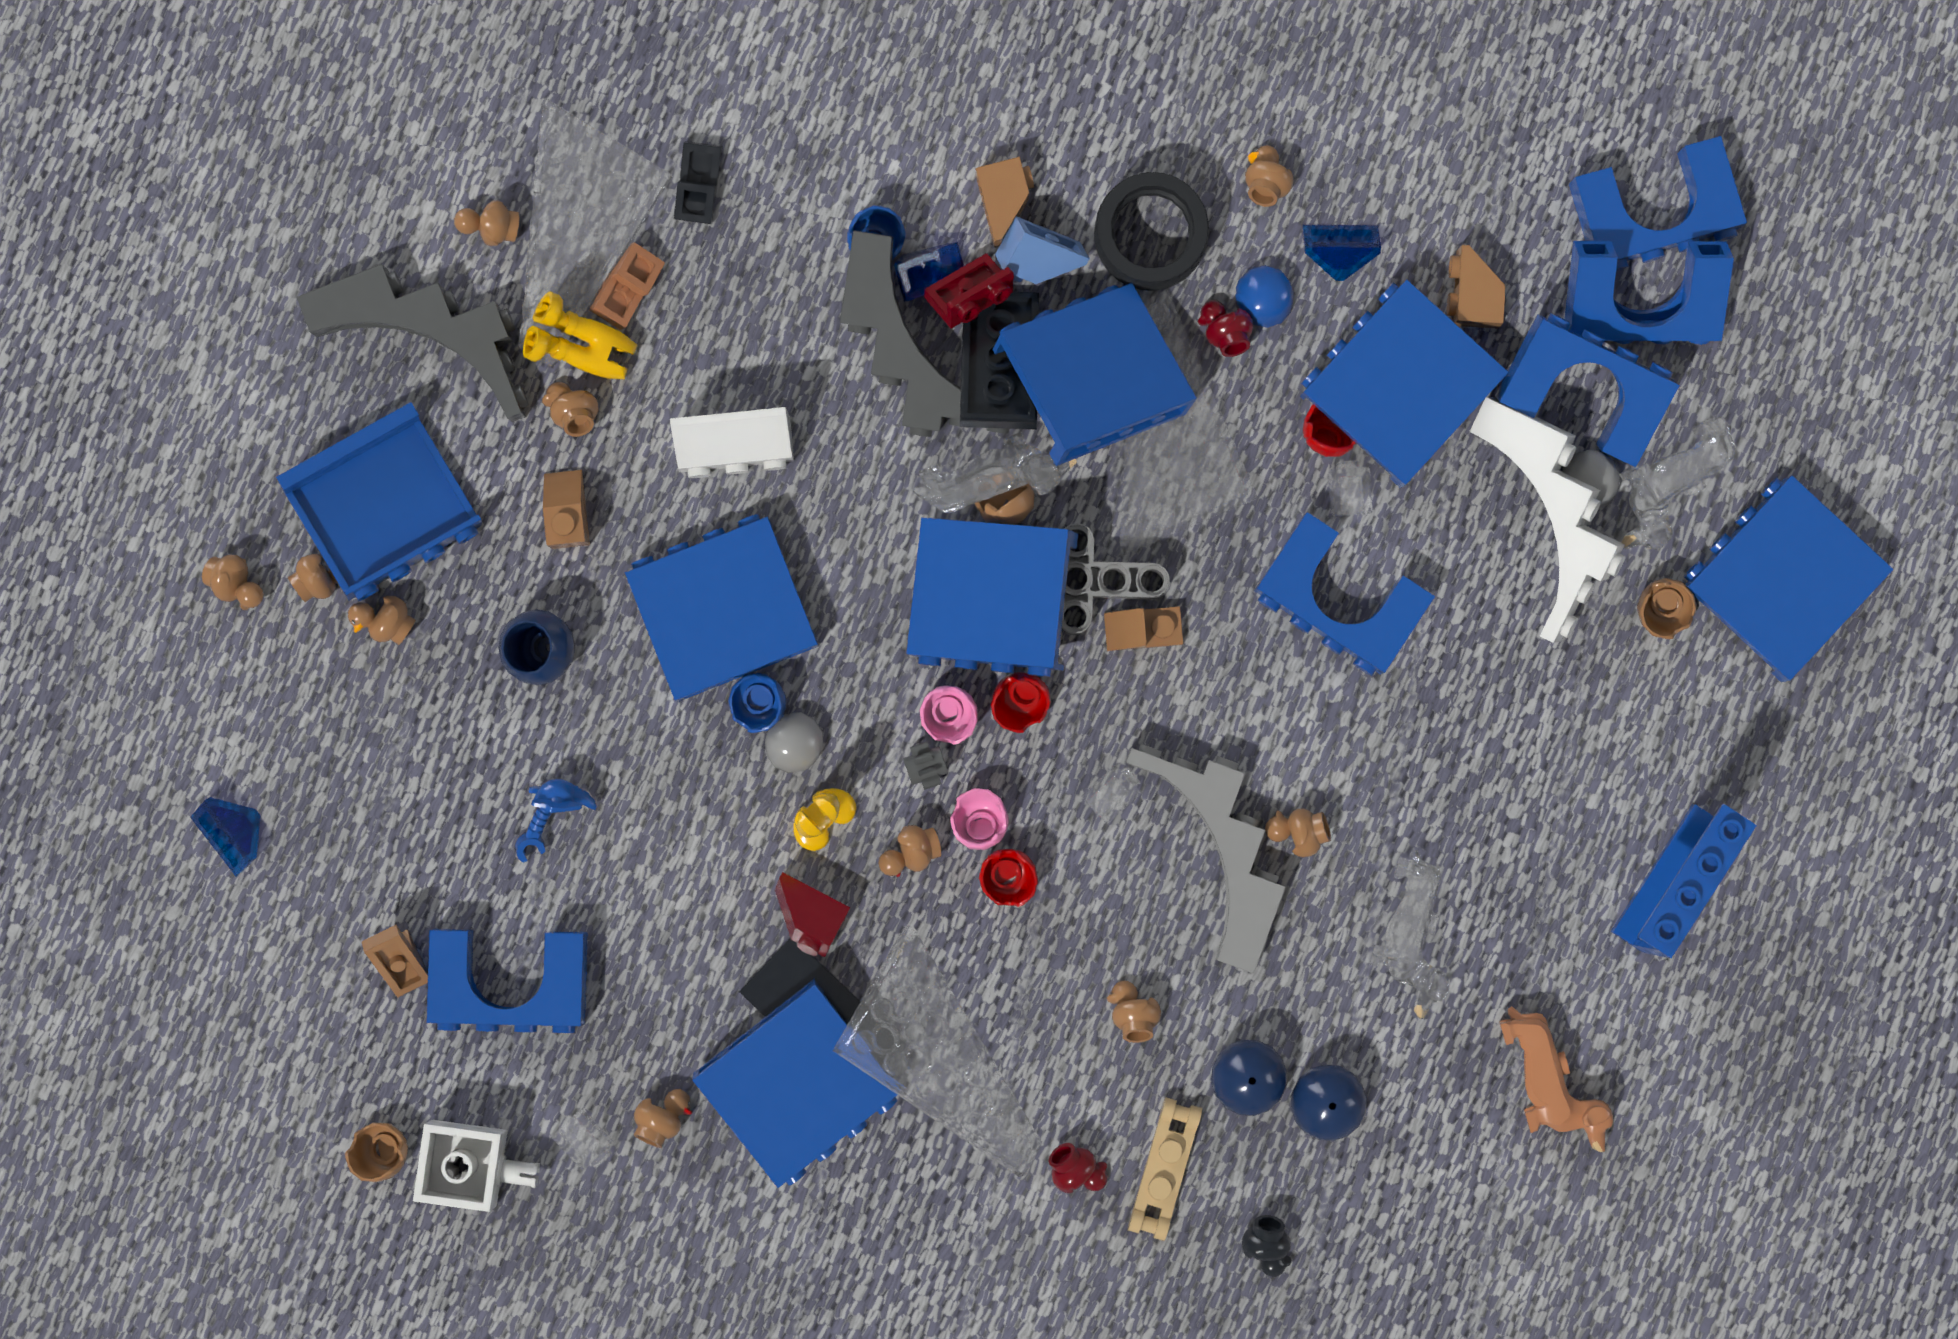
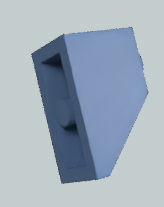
(1038, 252)

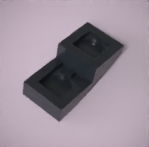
(698, 182)

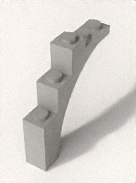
(1249, 897)

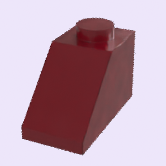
(809, 915)

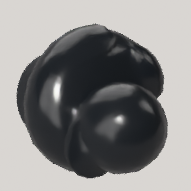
(1269, 1244)

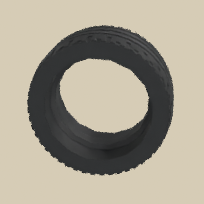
(1151, 185)

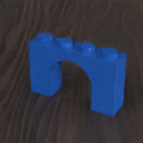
(1712, 208)
(1690, 315)
(1553, 347)
(1289, 587)
(457, 1001)

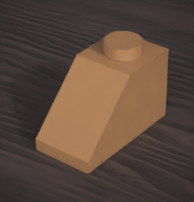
(1003, 194)
(565, 510)

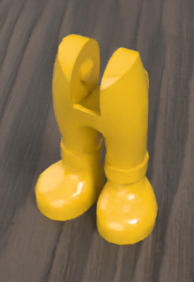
(599, 337)
(813, 822)

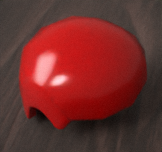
(1324, 435)
(1020, 701)
(1001, 867)

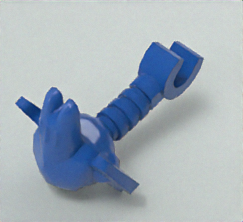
(551, 797)

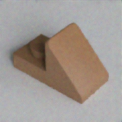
(1143, 628)
(396, 960)

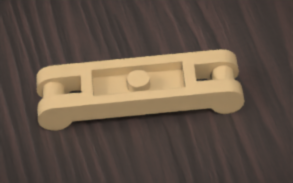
(1164, 1169)

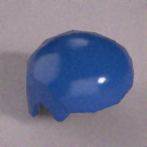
(879, 221)
(1265, 295)
(760, 691)

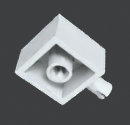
(482, 1150)

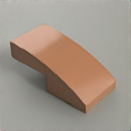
(627, 285)

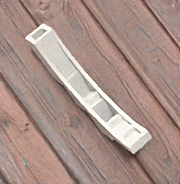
(1582, 551)

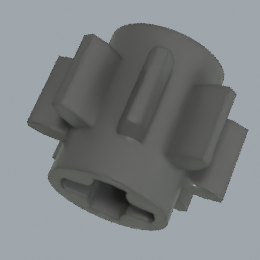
(925, 765)

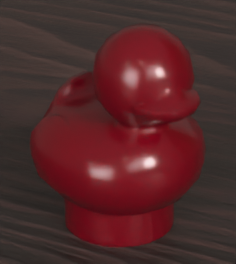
(1226, 330)
(1075, 1168)

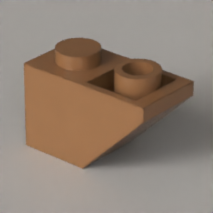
(1477, 292)

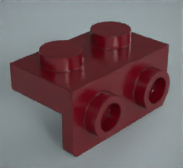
(970, 290)

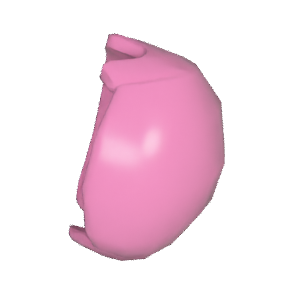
(945, 703)
(984, 832)

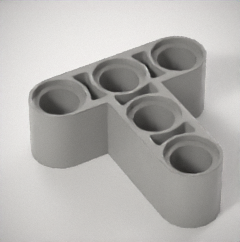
(1094, 586)

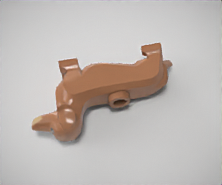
(1546, 1083)

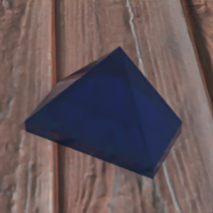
(1341, 248)
(925, 267)
(230, 830)

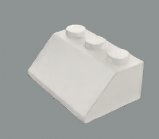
(733, 441)

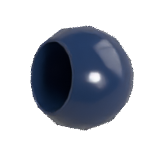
(519, 650)
(1232, 1075)
(1314, 1094)

